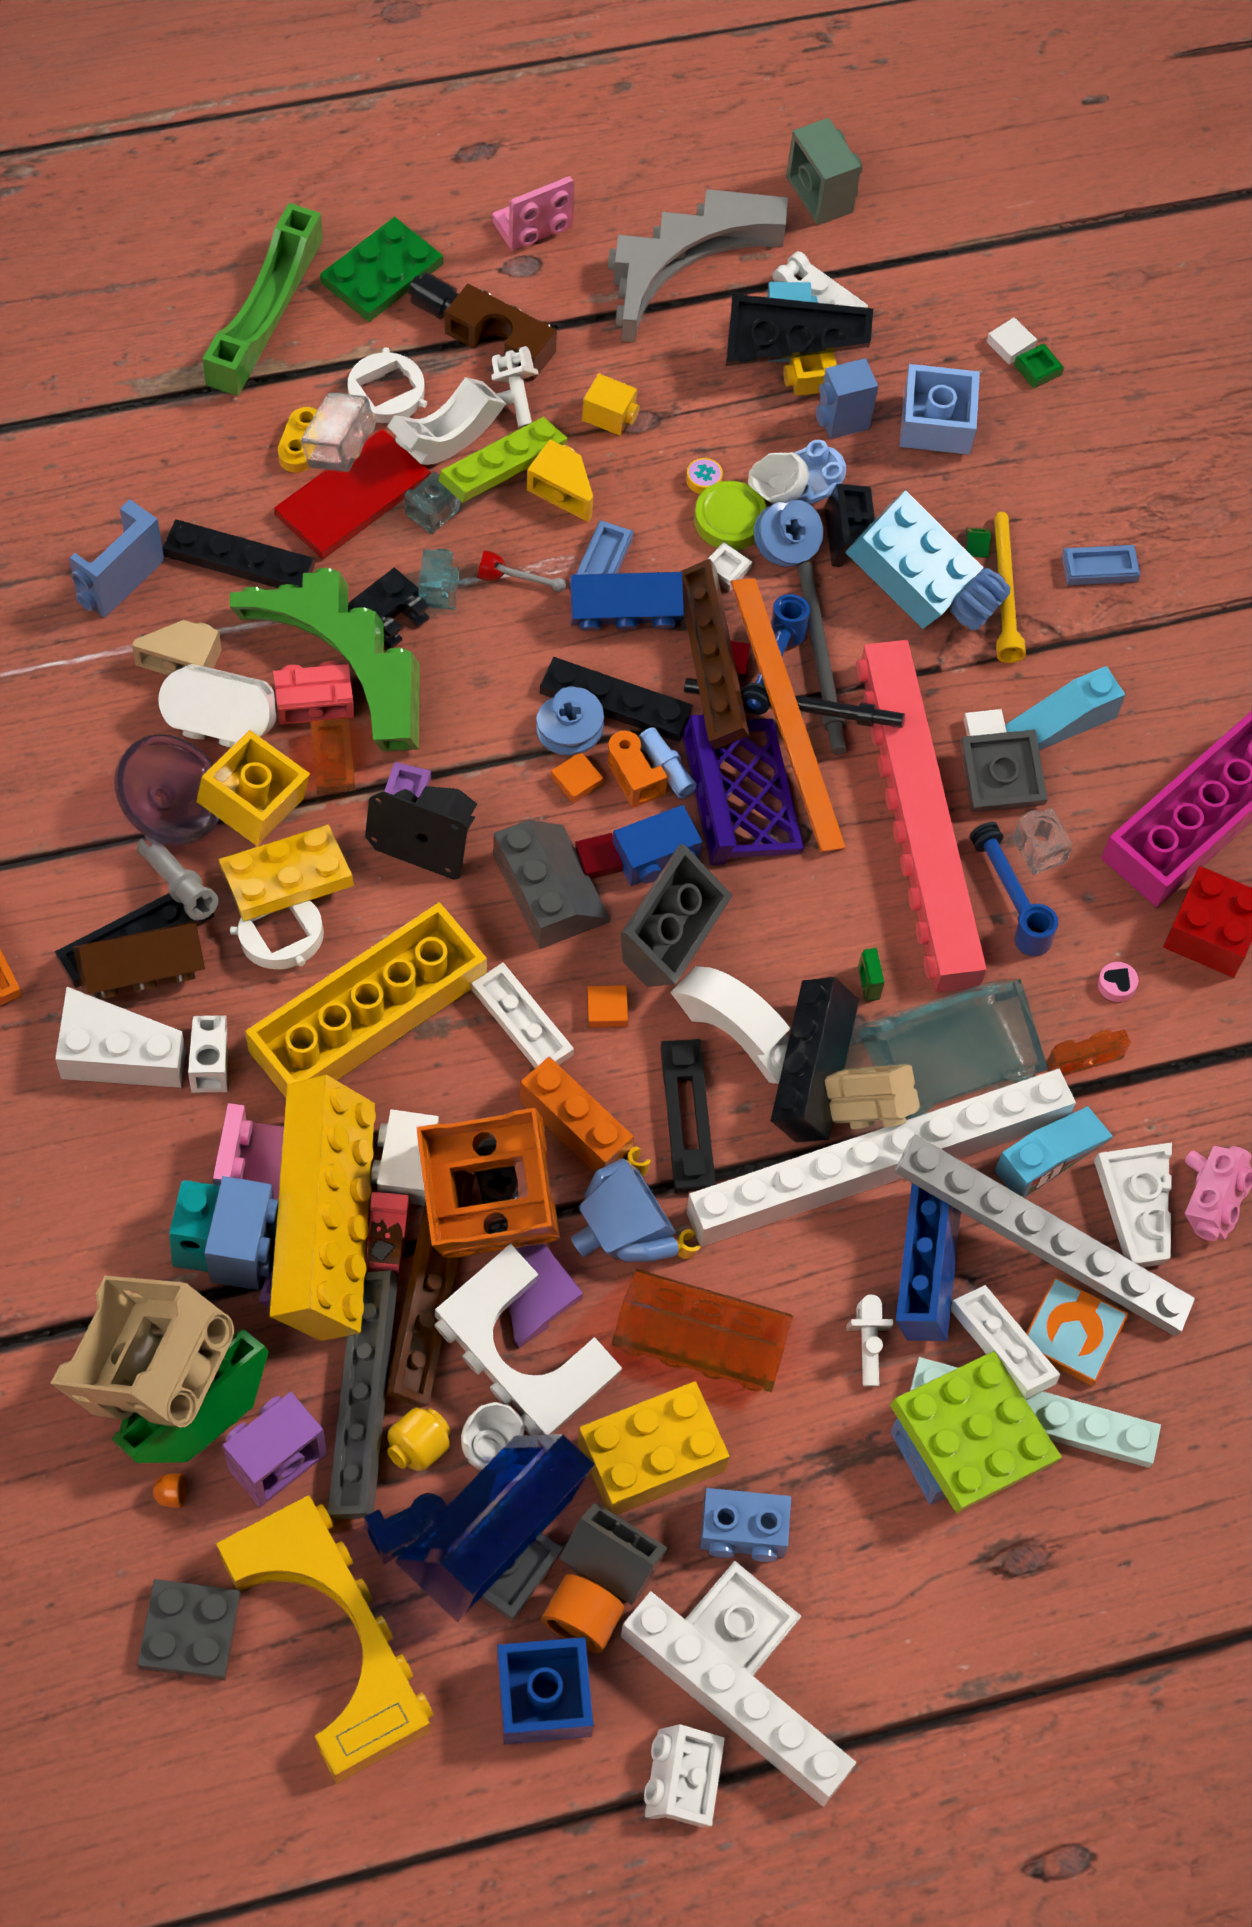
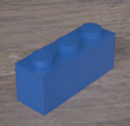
(626, 600)

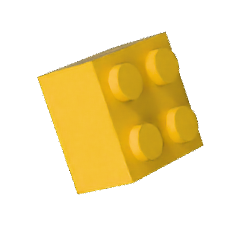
(252, 787)

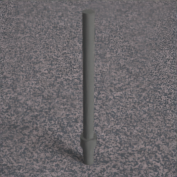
(827, 687)

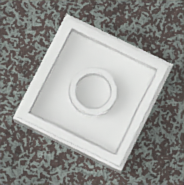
(743, 1618)

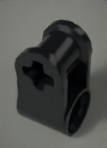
(496, 1178)

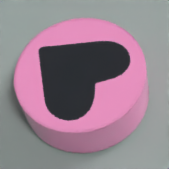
(1118, 982)

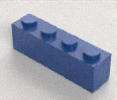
(928, 1267)

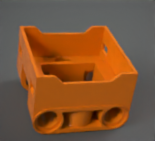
(454, 1149)

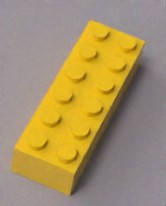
(368, 1001)
(323, 1209)

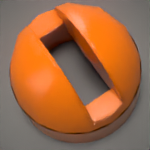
(170, 1490)

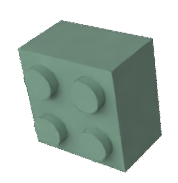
(823, 171)

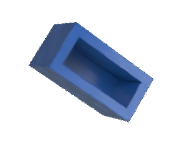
(652, 841)

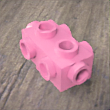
(1219, 1190)

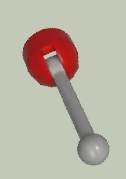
(493, 568)

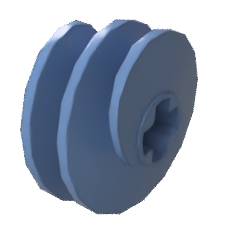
(788, 533)
(570, 721)

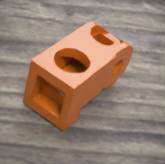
(632, 770)

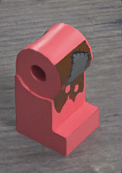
(387, 1231)

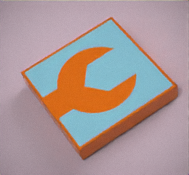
(1076, 1330)

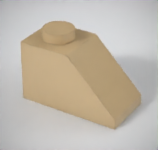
(178, 647)

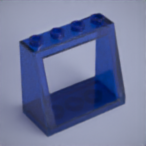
(495, 1520)

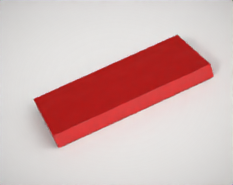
(344, 503)

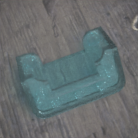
(960, 1041)

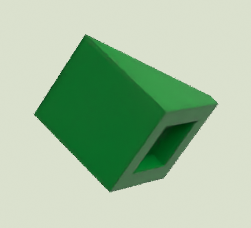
(978, 542)

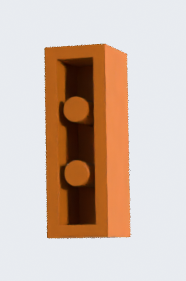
(575, 1116)

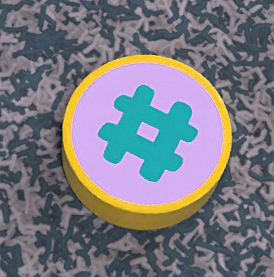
(702, 474)

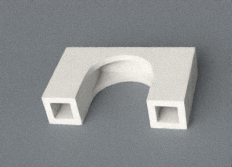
(544, 1399)

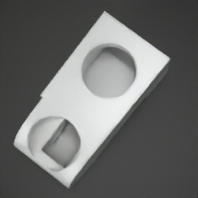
(208, 1054)

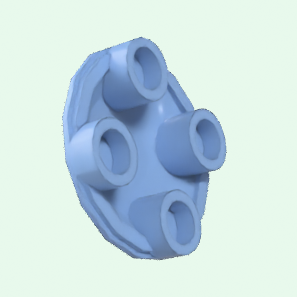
(825, 470)

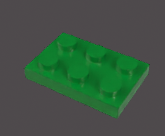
(380, 268)

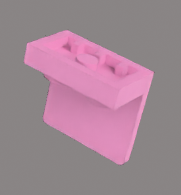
(536, 214)
(249, 1150)

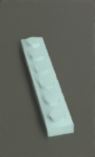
(1077, 1422)

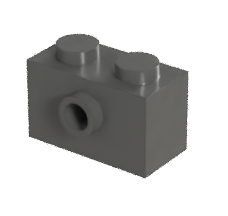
(613, 1553)

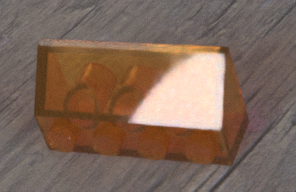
(702, 1331)

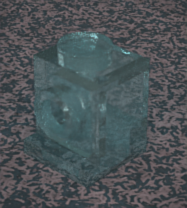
(431, 504)
(438, 579)

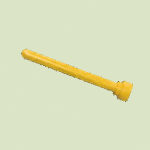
(1010, 645)

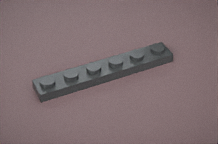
(363, 1402)

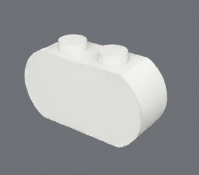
(217, 704)

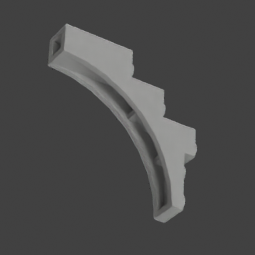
(721, 225)

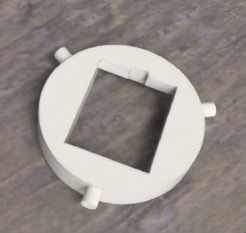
(375, 367)
(289, 956)

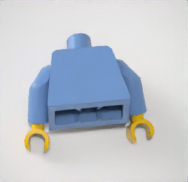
(628, 1217)

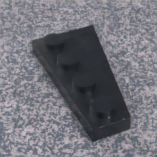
(787, 328)

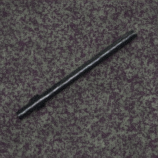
(864, 714)

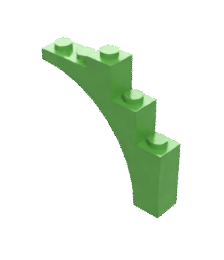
(321, 609)

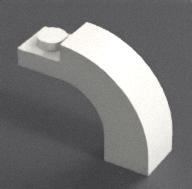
(450, 427)
(740, 1012)

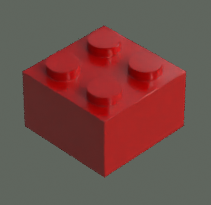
(1213, 922)

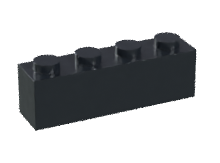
(814, 1051)

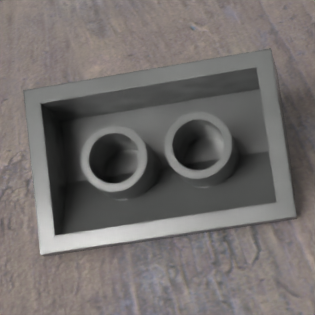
(548, 881)
(673, 920)

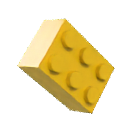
(653, 1448)

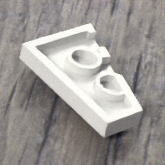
(1138, 1199)

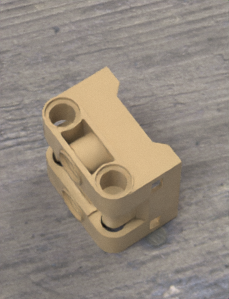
(147, 1352)

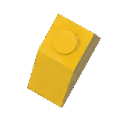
(561, 480)

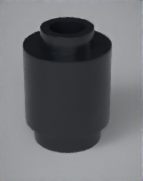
(432, 294)

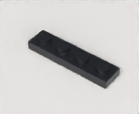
(236, 555)
(621, 699)
(154, 915)

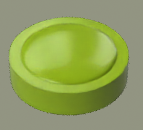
(728, 514)

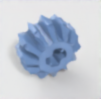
(980, 599)

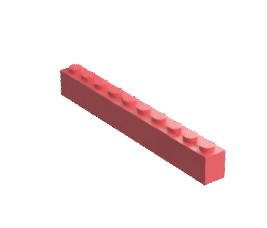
(922, 820)

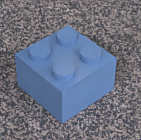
(241, 1233)

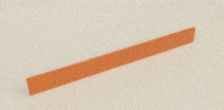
(788, 715)

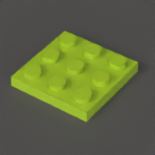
(975, 1431)

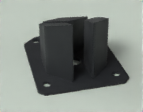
(422, 829)

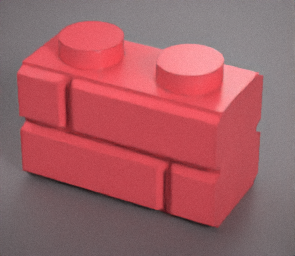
(313, 693)

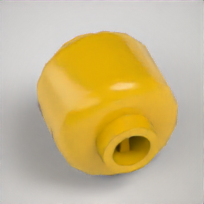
(418, 1439)

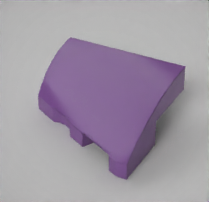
(545, 1299)

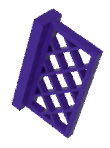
(712, 800)

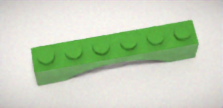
(242, 341)

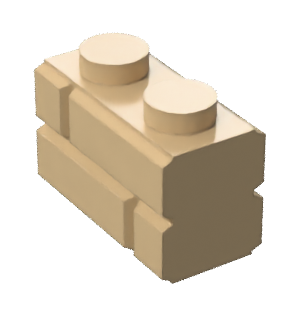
(872, 1095)

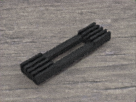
(695, 1167)

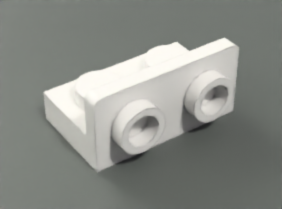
(684, 1775)

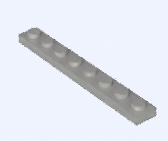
(1044, 1235)

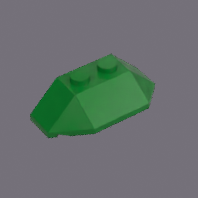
(226, 1401)

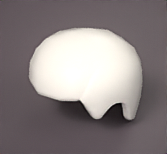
(489, 1431)

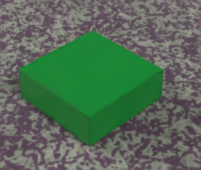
(1038, 366)
(871, 974)

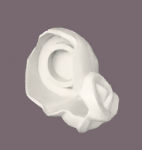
(779, 477)

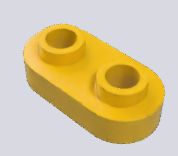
(295, 429)

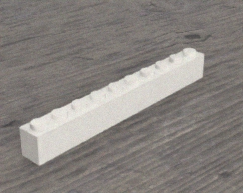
(873, 1157)

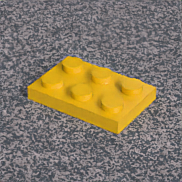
(286, 872)

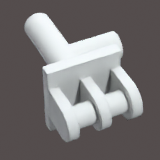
(515, 376)
(869, 1322)

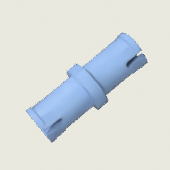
(661, 754)

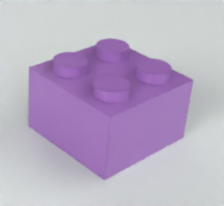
(274, 1448)

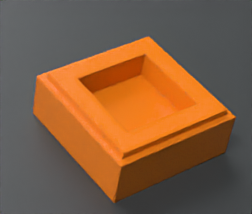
(577, 777)
(607, 1006)

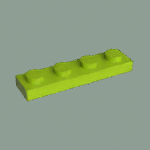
(499, 460)

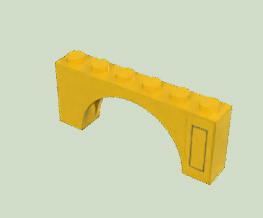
(299, 1549)

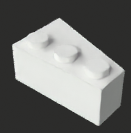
(116, 1045)

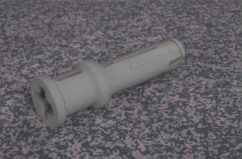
(184, 885)

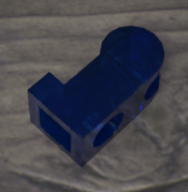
(397, 1532)

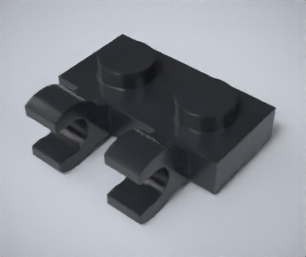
(388, 598)

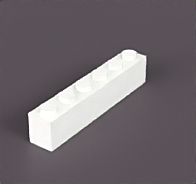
(737, 1699)

